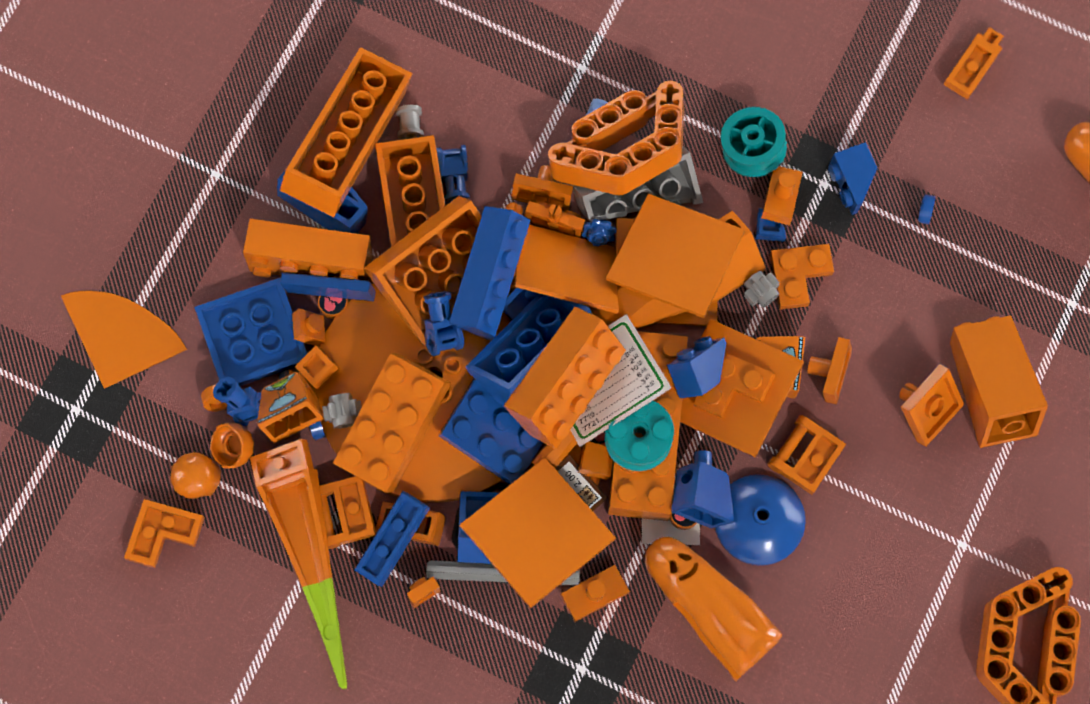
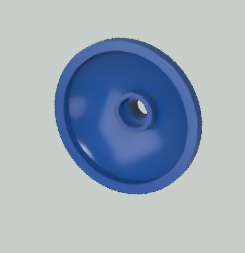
(758, 540)

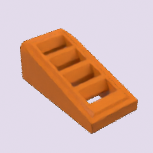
(435, 530)

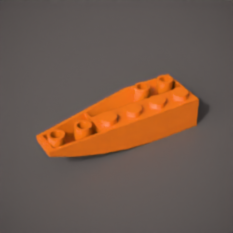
(646, 310)

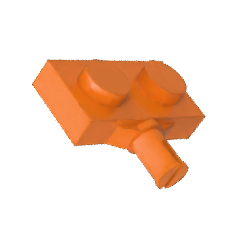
(554, 219)

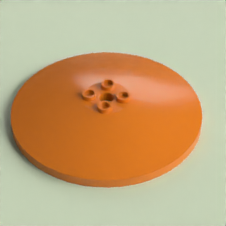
(360, 345)

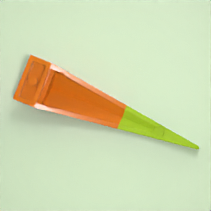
(294, 502)

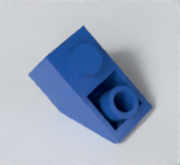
(854, 173)
(698, 367)

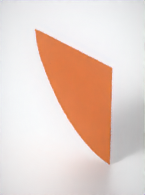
(120, 334)

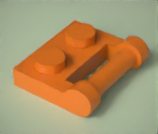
(814, 461)
(353, 511)

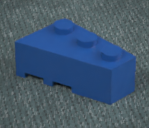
(349, 218)

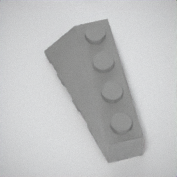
(675, 185)

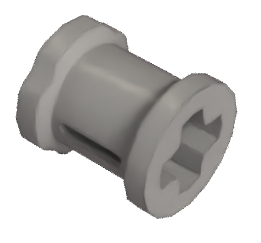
(409, 122)

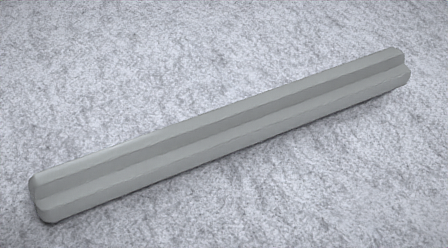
(475, 572)

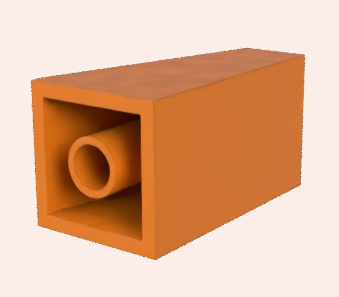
(997, 381)

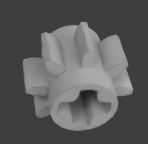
(761, 289)
(341, 410)

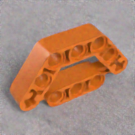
(586, 165)
(1052, 635)

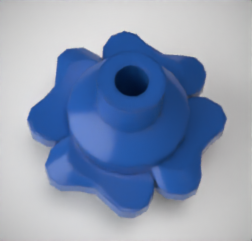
(599, 232)

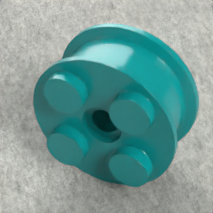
(754, 141)
(642, 452)

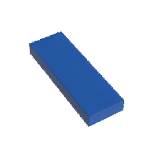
(328, 286)
(392, 538)

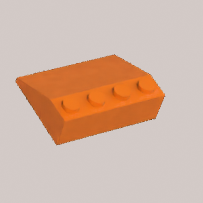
(427, 263)

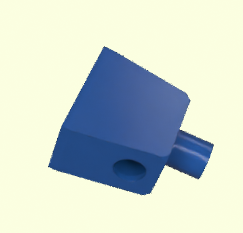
(703, 492)

